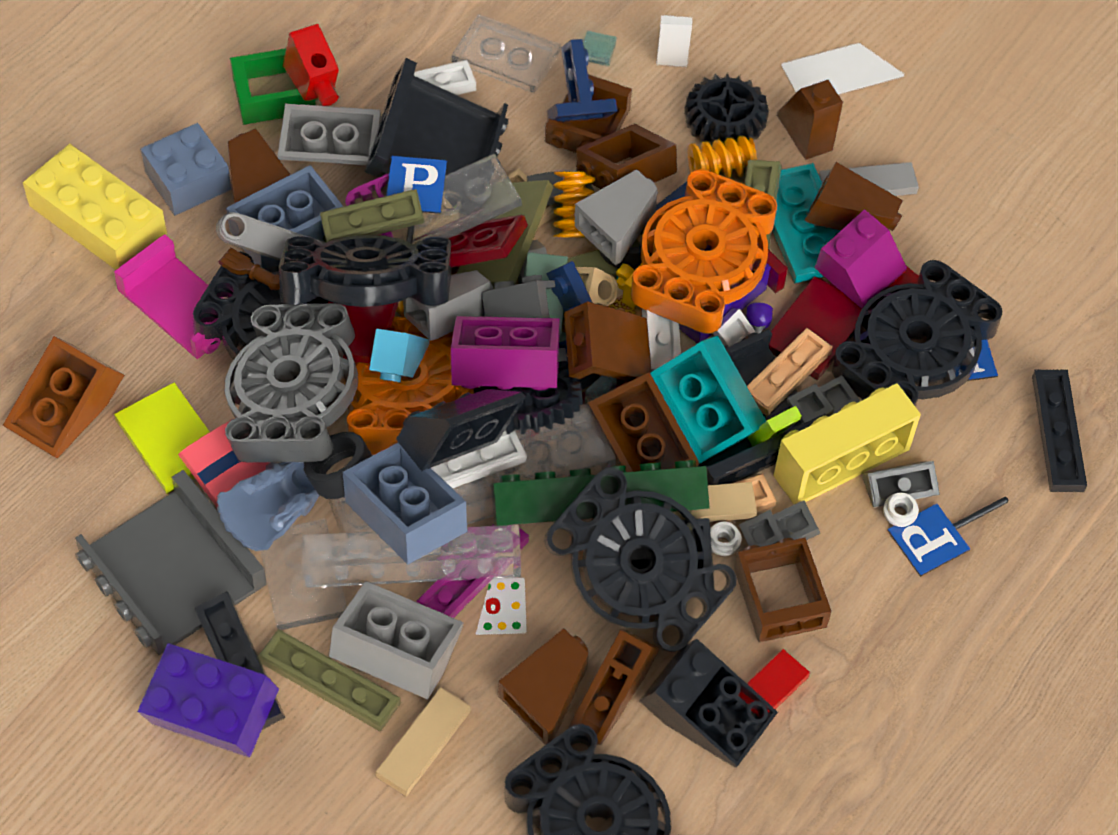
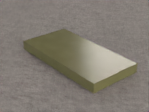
(534, 201)

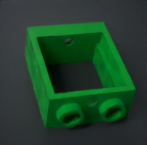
(265, 106)

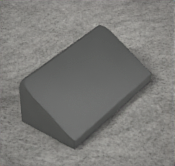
(914, 479)

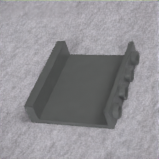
(170, 564)

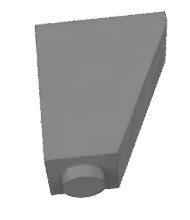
(617, 214)
(464, 300)

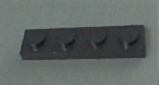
(1059, 431)
(232, 642)

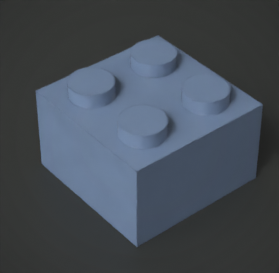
(186, 169)

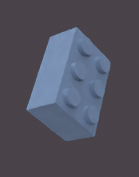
(289, 204)
(405, 505)

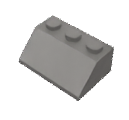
(328, 134)
(395, 639)

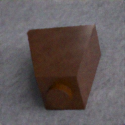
(812, 118)
(253, 164)
(846, 195)
(546, 684)

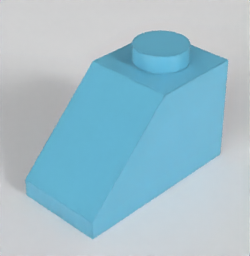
(397, 354)

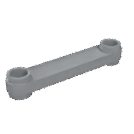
(256, 235)

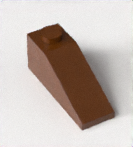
(615, 683)

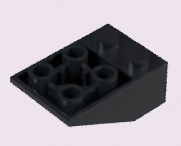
(702, 703)

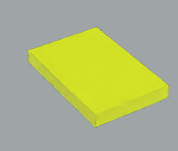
(160, 430)

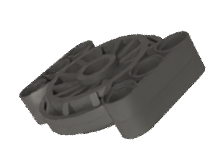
(285, 415)

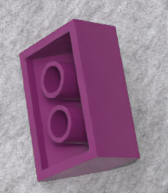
(505, 352)

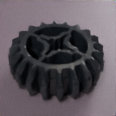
(708, 105)

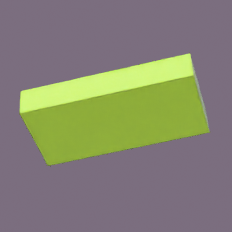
(775, 426)

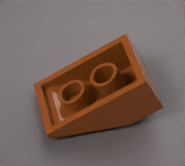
(62, 397)

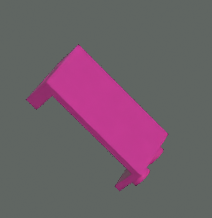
(166, 293)

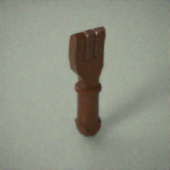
(241, 264)

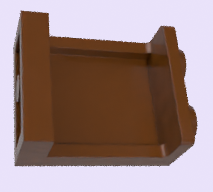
(578, 133)
(606, 342)

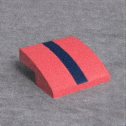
(216, 465)

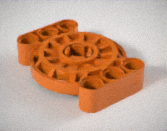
(691, 281)
(383, 405)

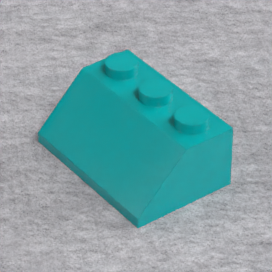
(708, 398)

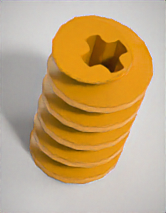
(722, 156)
(573, 191)

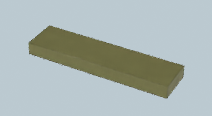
(329, 680)

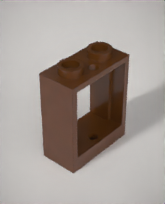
(649, 152)
(788, 620)

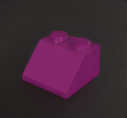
(861, 259)

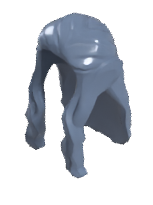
(266, 504)

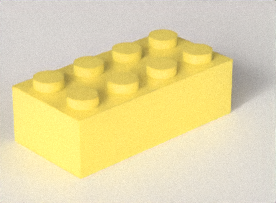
(94, 207)
(846, 444)

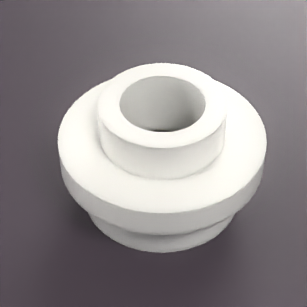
(902, 500)
(728, 531)

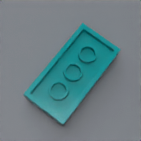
(796, 238)

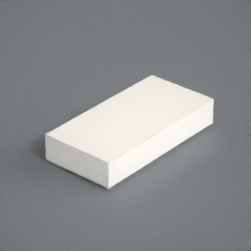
(674, 41)

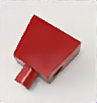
(311, 65)

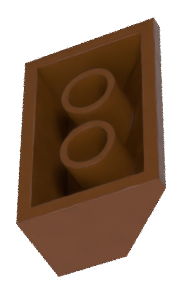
(641, 426)

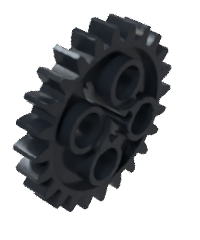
(545, 406)

